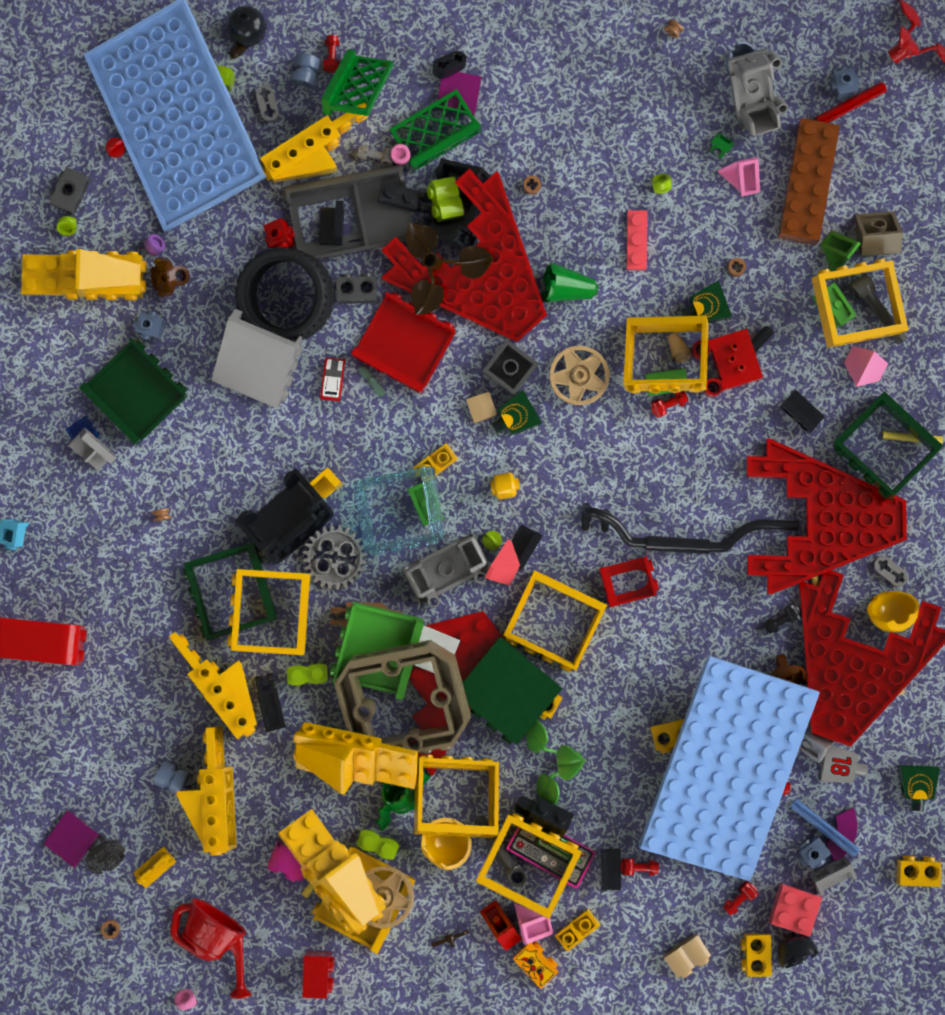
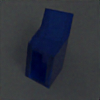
(77, 427)

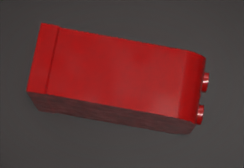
(42, 641)

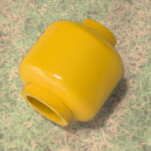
(504, 485)

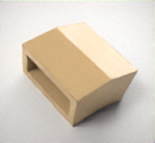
(481, 407)

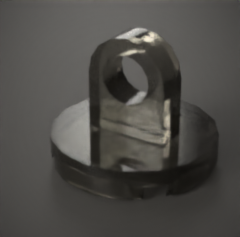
(105, 855)

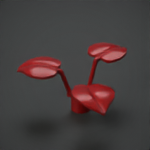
(906, 42)

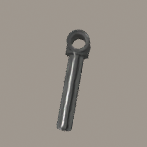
(863, 288)
(503, 856)

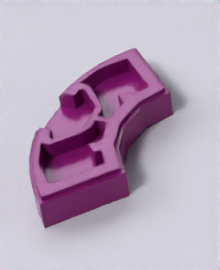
(846, 825)

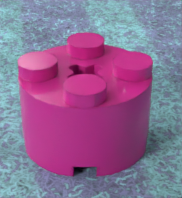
(285, 862)

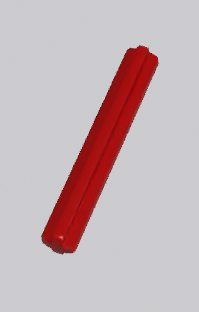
(852, 103)

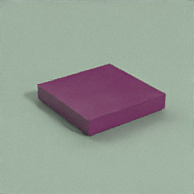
(468, 87)
(71, 839)

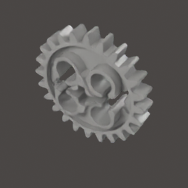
(332, 575)

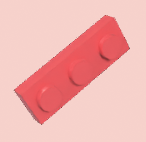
(636, 240)

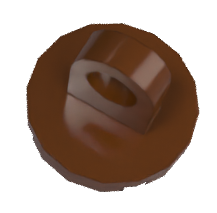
(164, 276)
(790, 673)

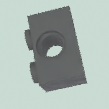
(70, 202)

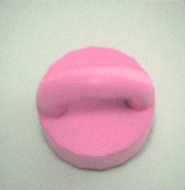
(400, 154)
(185, 999)

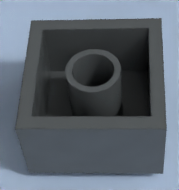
(510, 368)

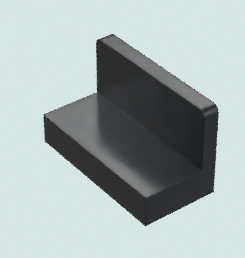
(332, 225)
(802, 412)
(524, 544)
(610, 869)

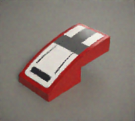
(332, 379)

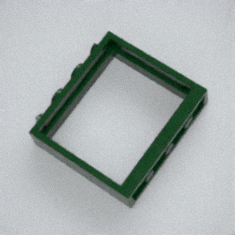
(908, 423)
(195, 593)

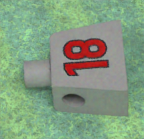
(840, 766)

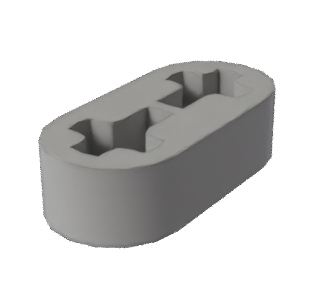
(262, 104)
(893, 568)

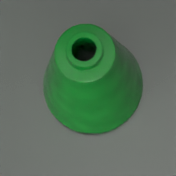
(566, 285)

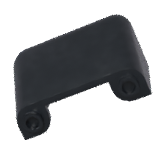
(455, 231)
(286, 519)

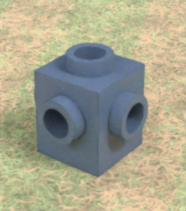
(844, 83)
(154, 330)
(820, 852)

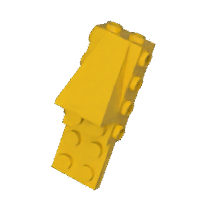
(306, 159)
(85, 275)
(230, 685)
(348, 756)
(213, 804)
(333, 873)

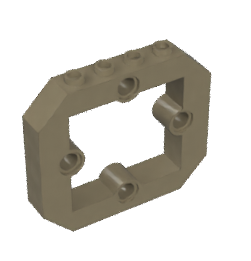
(448, 681)

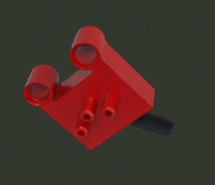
(734, 359)

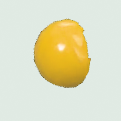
(893, 611)
(446, 851)

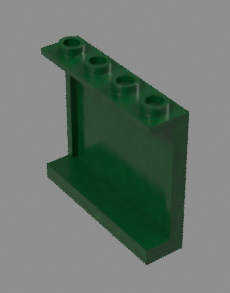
(135, 391)
(508, 691)

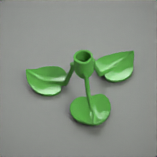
(568, 762)

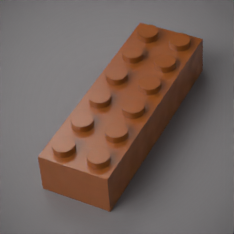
(808, 181)

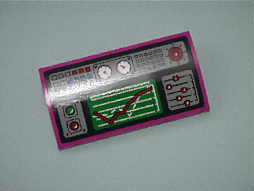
(550, 857)

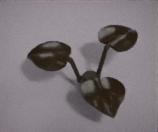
(426, 294)

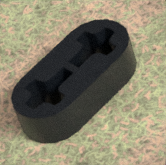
(451, 66)

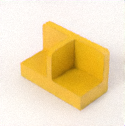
(326, 483)

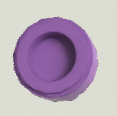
(154, 245)

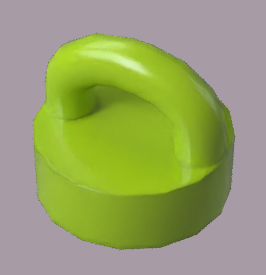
(661, 183)
(66, 225)
(492, 540)

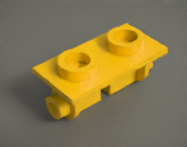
(154, 867)

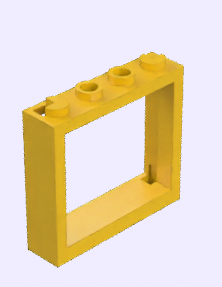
(825, 309)
(658, 325)
(564, 589)
(234, 618)
(465, 763)
(551, 838)

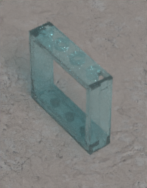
(432, 503)

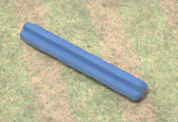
(825, 828)

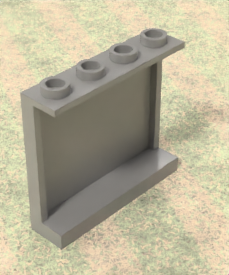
(256, 361)

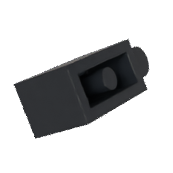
(545, 814)

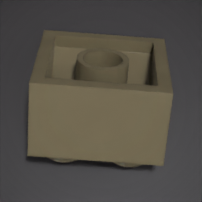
(878, 233)

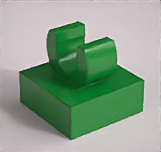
(722, 143)

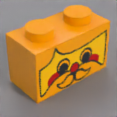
(536, 964)

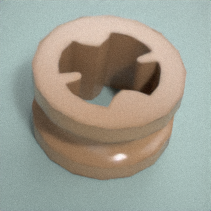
(673, 28)
(536, 180)
(740, 262)
(161, 515)
(106, 924)

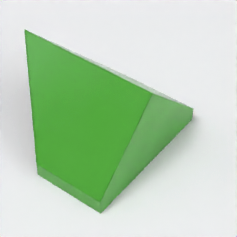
(838, 249)

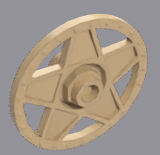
(579, 375)
(390, 893)

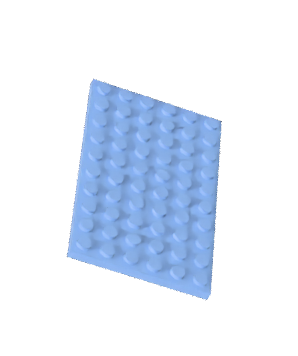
(174, 115)
(728, 768)

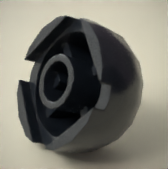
(246, 26)
(795, 950)

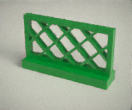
(342, 80)
(447, 142)

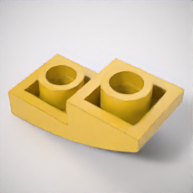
(439, 459)
(577, 930)

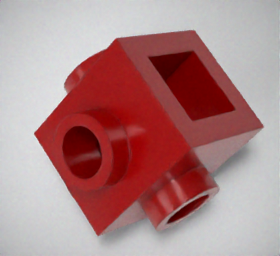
(279, 234)

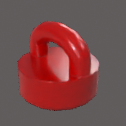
(115, 147)

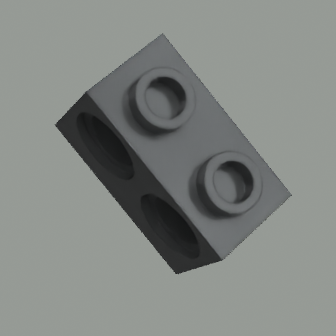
(356, 295)

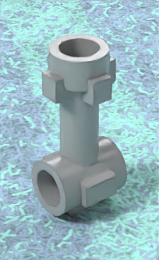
(385, 156)

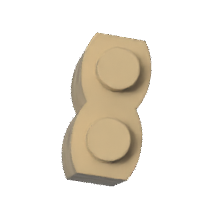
(687, 956)

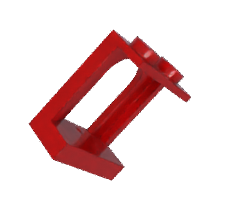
(637, 564)

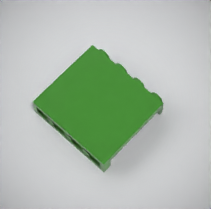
(374, 630)

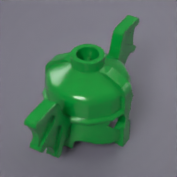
(396, 799)

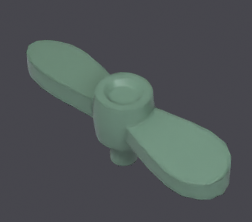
(372, 381)

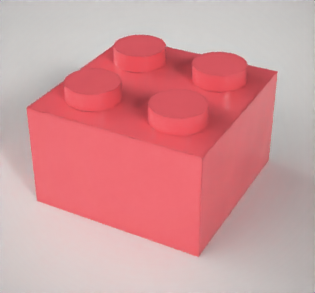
(795, 909)

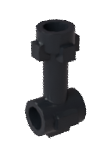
(791, 613)

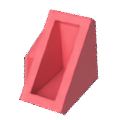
(504, 566)

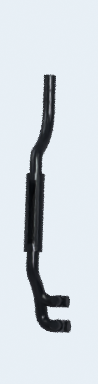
(677, 544)

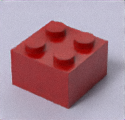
(316, 974)

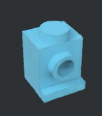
(12, 533)

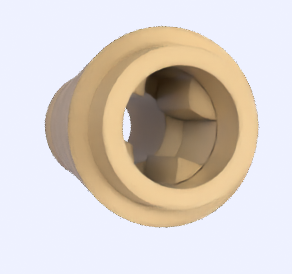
(678, 348)

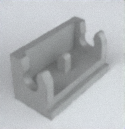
(832, 874)

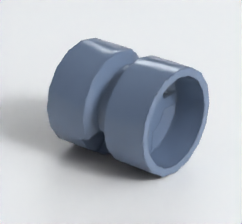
(306, 67)
(170, 777)

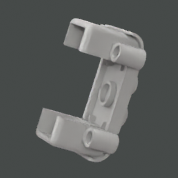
(753, 91)
(446, 569)

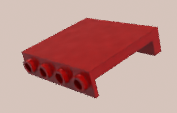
(404, 343)

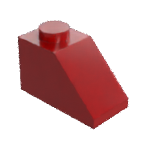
(500, 925)

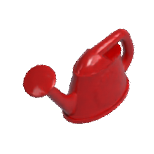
(209, 936)

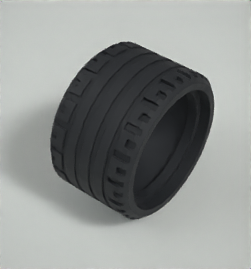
(251, 275)

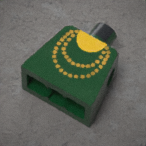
(709, 303)
(517, 415)
(918, 783)

